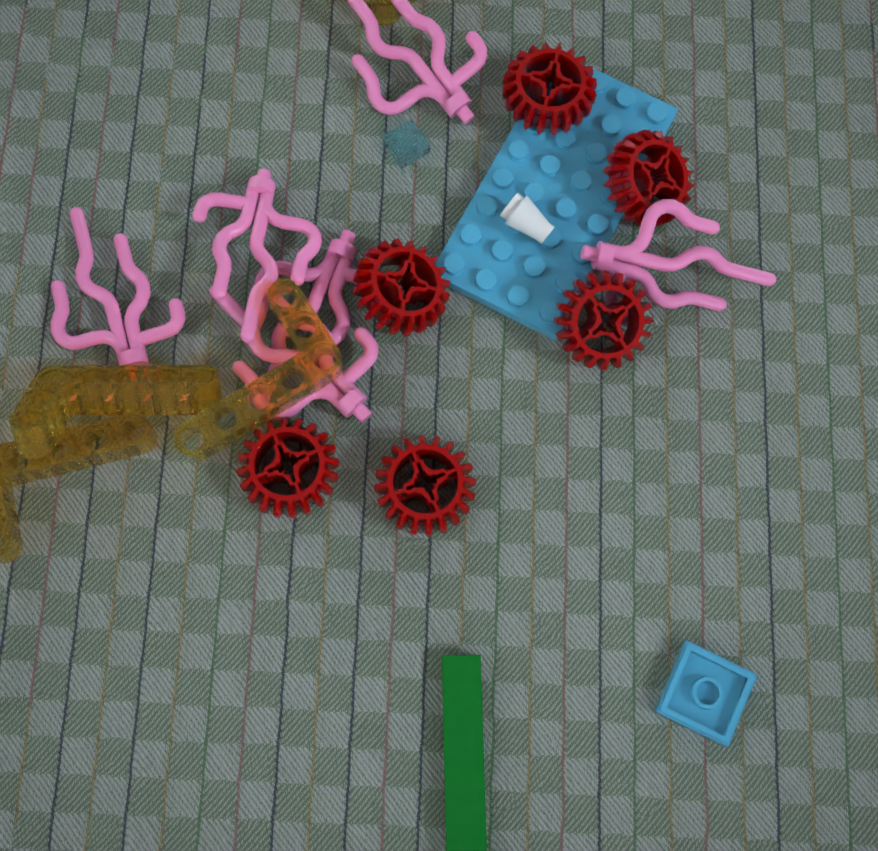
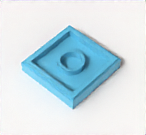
(705, 693)

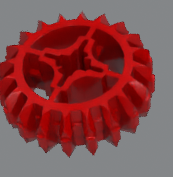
(570, 93)
(637, 181)
(385, 297)
(629, 305)
(415, 456)
(304, 460)

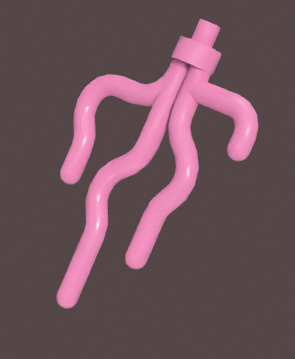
(442, 86)
(256, 207)
(630, 257)
(331, 272)
(126, 341)
(340, 393)

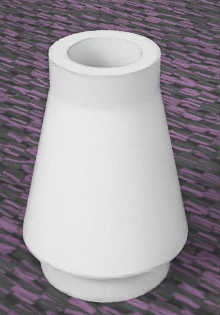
(526, 218)

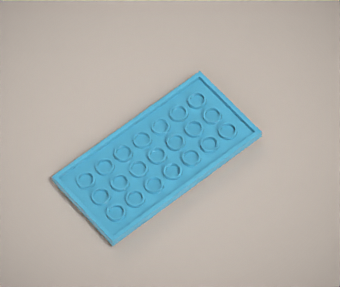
(566, 185)

